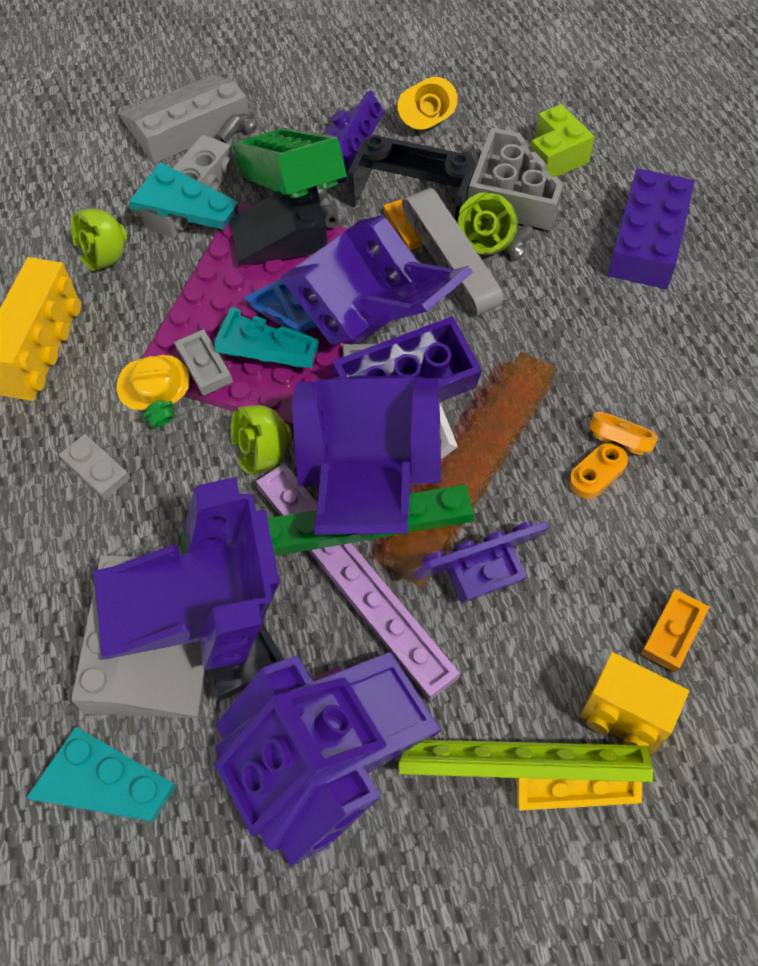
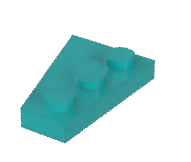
(183, 196)
(256, 340)
(101, 780)

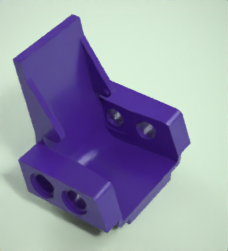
(367, 282)
(366, 448)
(206, 595)
(304, 748)

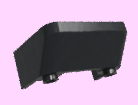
(411, 161)

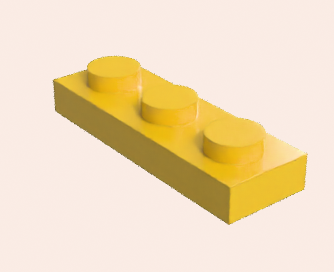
(561, 793)

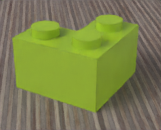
(561, 141)

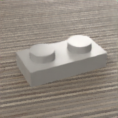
(203, 362)
(94, 466)

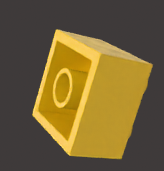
(633, 704)

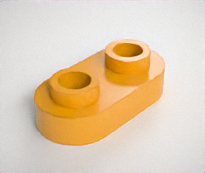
(633, 436)
(600, 469)

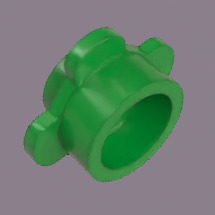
(159, 413)

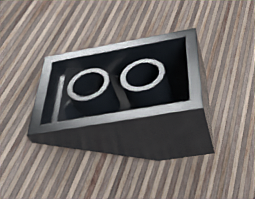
(280, 228)

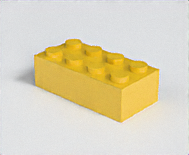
(33, 325)

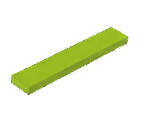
(528, 760)

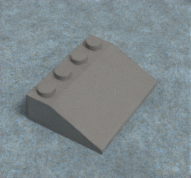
(184, 115)
(138, 684)

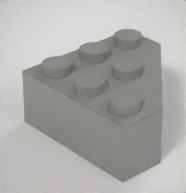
(518, 176)

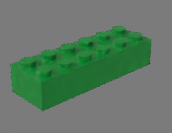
(290, 160)

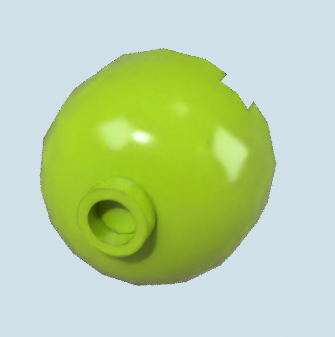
(488, 222)
(100, 235)
(259, 432)

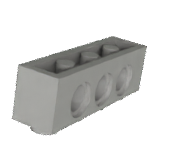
(206, 162)

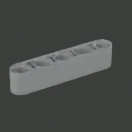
(452, 250)

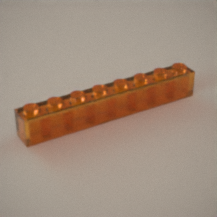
(477, 456)

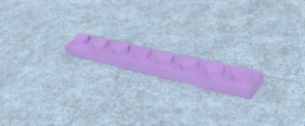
(367, 593)

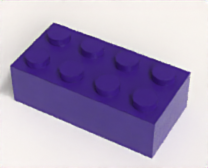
(651, 229)
(427, 352)

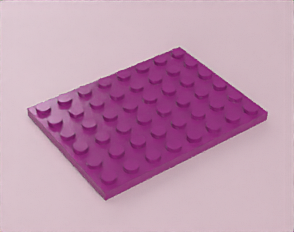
(204, 305)

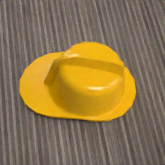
(427, 103)
(152, 380)

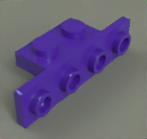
(354, 127)
(484, 566)

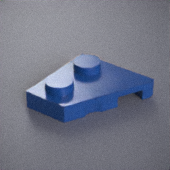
(281, 307)

